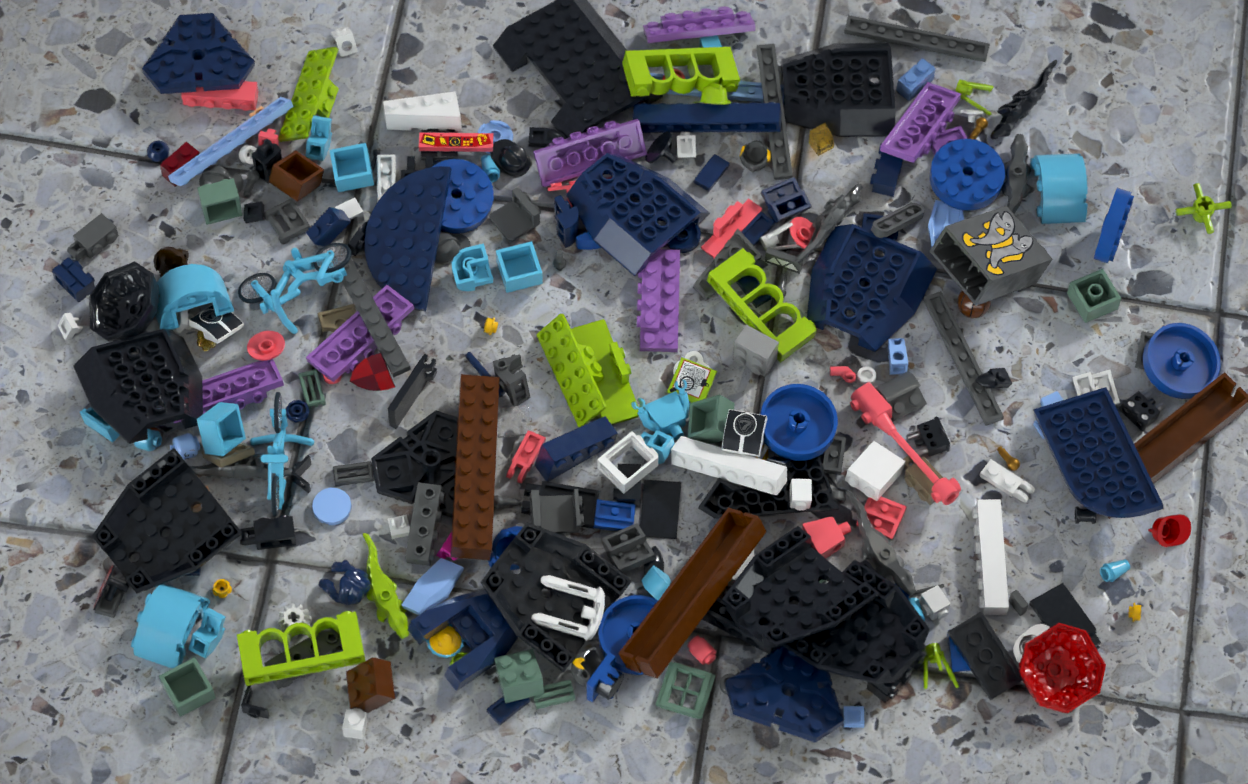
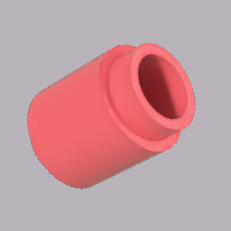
(702, 650)

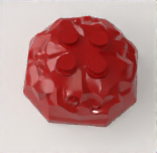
(1062, 668)

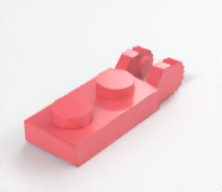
(526, 455)

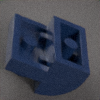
(785, 200)
(567, 221)

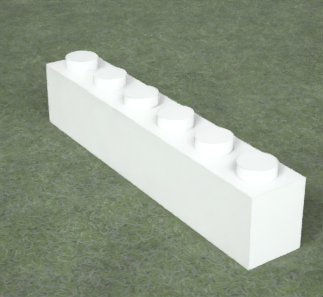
(728, 465)
(991, 557)

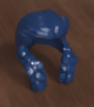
(352, 585)

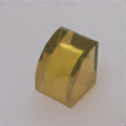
(821, 139)

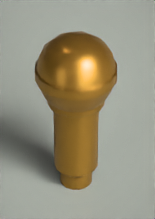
(981, 123)
(1012, 463)

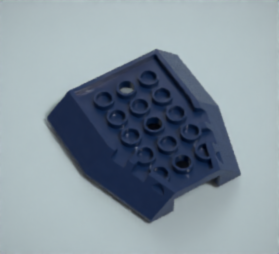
(627, 227)
(883, 307)

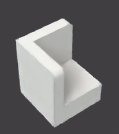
(352, 210)

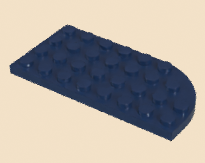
(1098, 456)

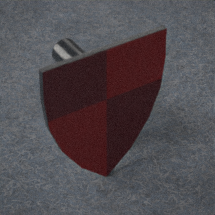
(372, 374)
(113, 586)

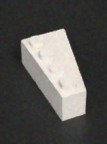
(423, 112)

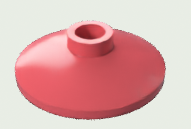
(801, 231)
(266, 345)

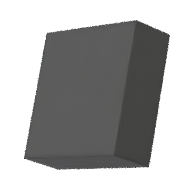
(1018, 602)

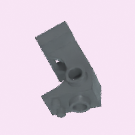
(510, 383)

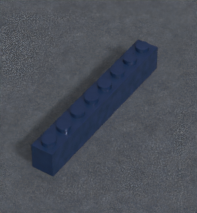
(708, 117)

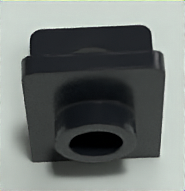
(299, 468)
(252, 710)

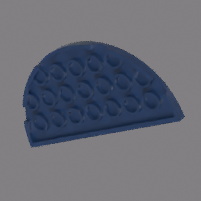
(406, 233)

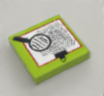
(698, 379)

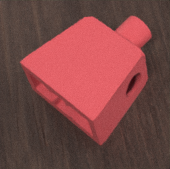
(826, 535)

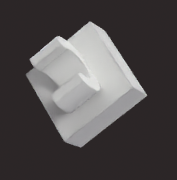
(183, 318)
(68, 326)
(399, 526)

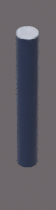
(481, 370)

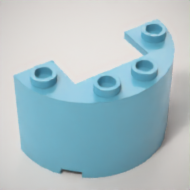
(1061, 187)
(189, 288)
(167, 624)

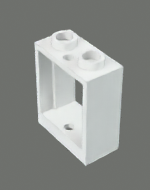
(614, 475)

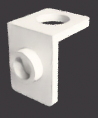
(341, 35)

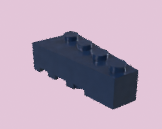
(574, 448)

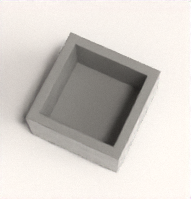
(755, 351)

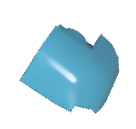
(471, 268)

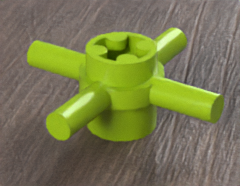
(1203, 208)

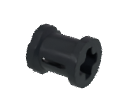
(1084, 515)

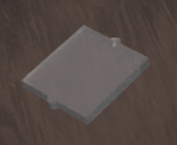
(513, 421)

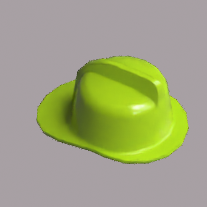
(714, 94)

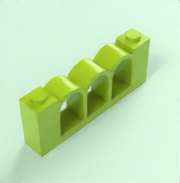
(642, 83)
(742, 265)
(251, 644)

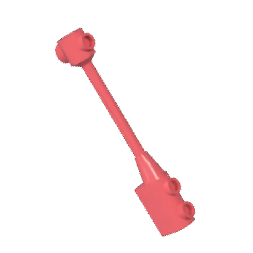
(879, 413)

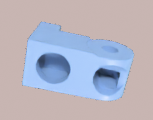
(897, 356)

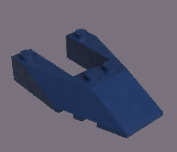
(478, 624)

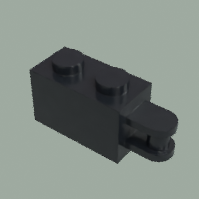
(265, 158)
(270, 533)

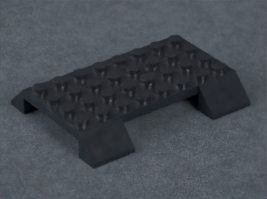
(577, 60)

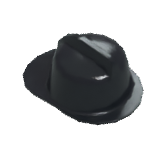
(510, 157)

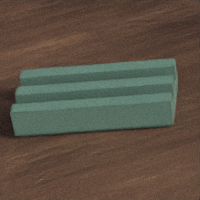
(315, 402)
(555, 686)

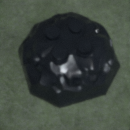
(124, 302)

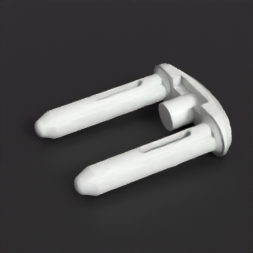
(594, 614)

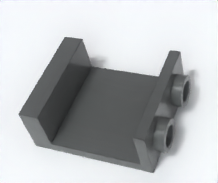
(556, 513)

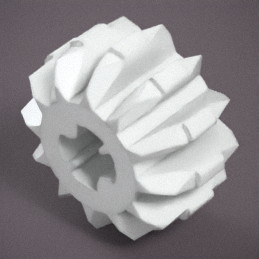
(287, 617)

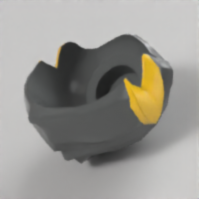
(755, 155)
(585, 665)

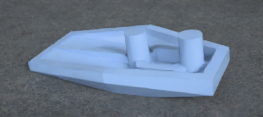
(942, 216)
(433, 586)

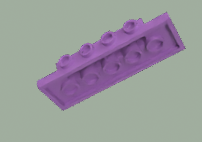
(698, 24)
(921, 123)
(573, 155)
(659, 302)
(352, 340)
(241, 385)

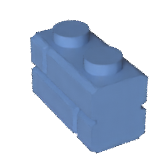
(915, 79)

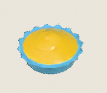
(446, 643)

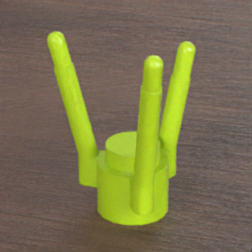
(965, 88)
(935, 655)

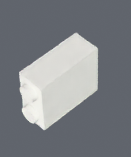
(875, 471)

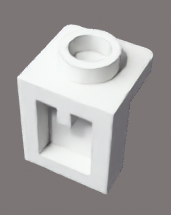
(686, 145)

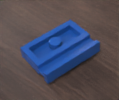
(613, 515)

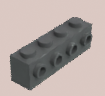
(424, 524)
(327, 642)

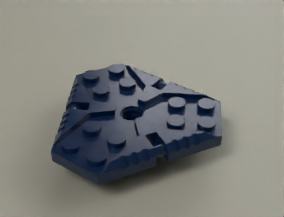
(198, 50)
(786, 688)

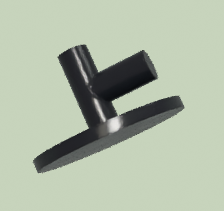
(661, 146)

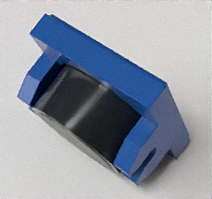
(604, 680)

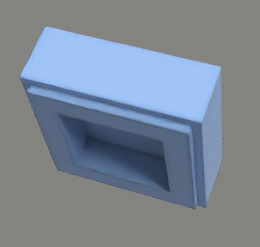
(853, 716)

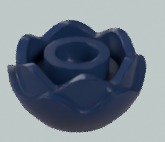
(158, 156)
(297, 405)

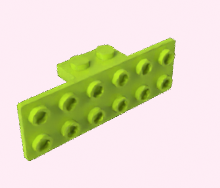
(312, 95)
(574, 369)
(615, 386)

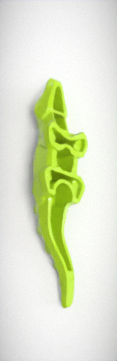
(384, 594)

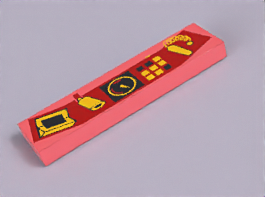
(456, 142)

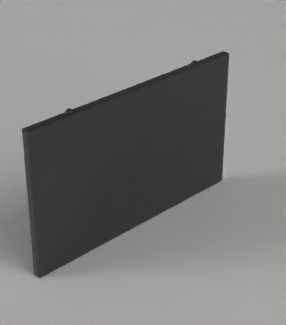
(660, 509)

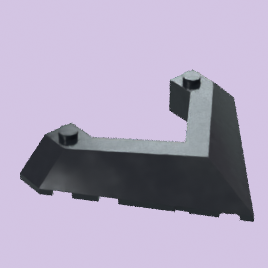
(762, 503)

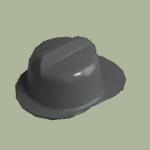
(217, 173)
(449, 246)

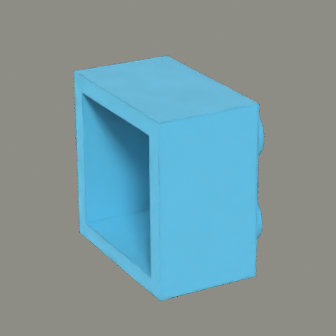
(351, 167)
(519, 267)
(221, 429)

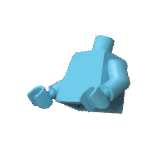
(666, 413)

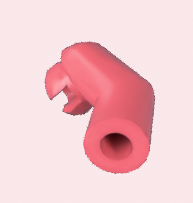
(844, 372)

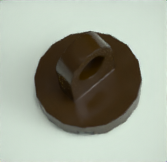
(169, 258)

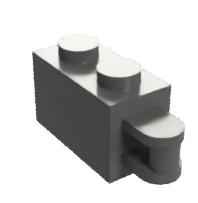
(93, 238)

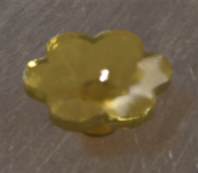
(204, 343)

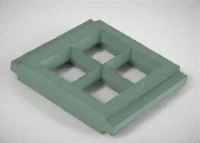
(702, 695)

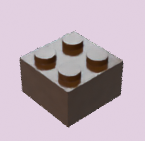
(296, 175)
(370, 684)

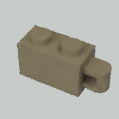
(918, 480)

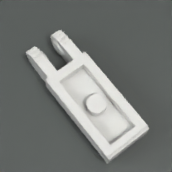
(1006, 481)

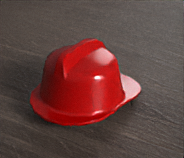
(1171, 530)

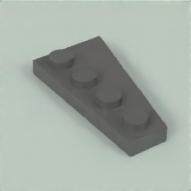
(733, 245)

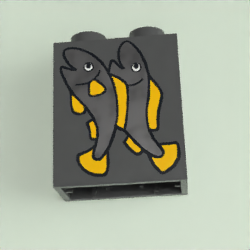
(990, 255)

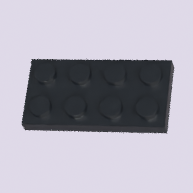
(985, 655)

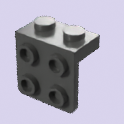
(516, 216)

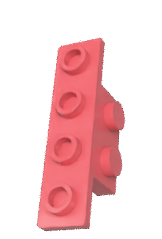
(735, 218)

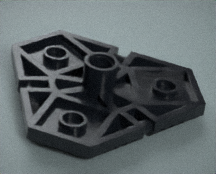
(402, 467)

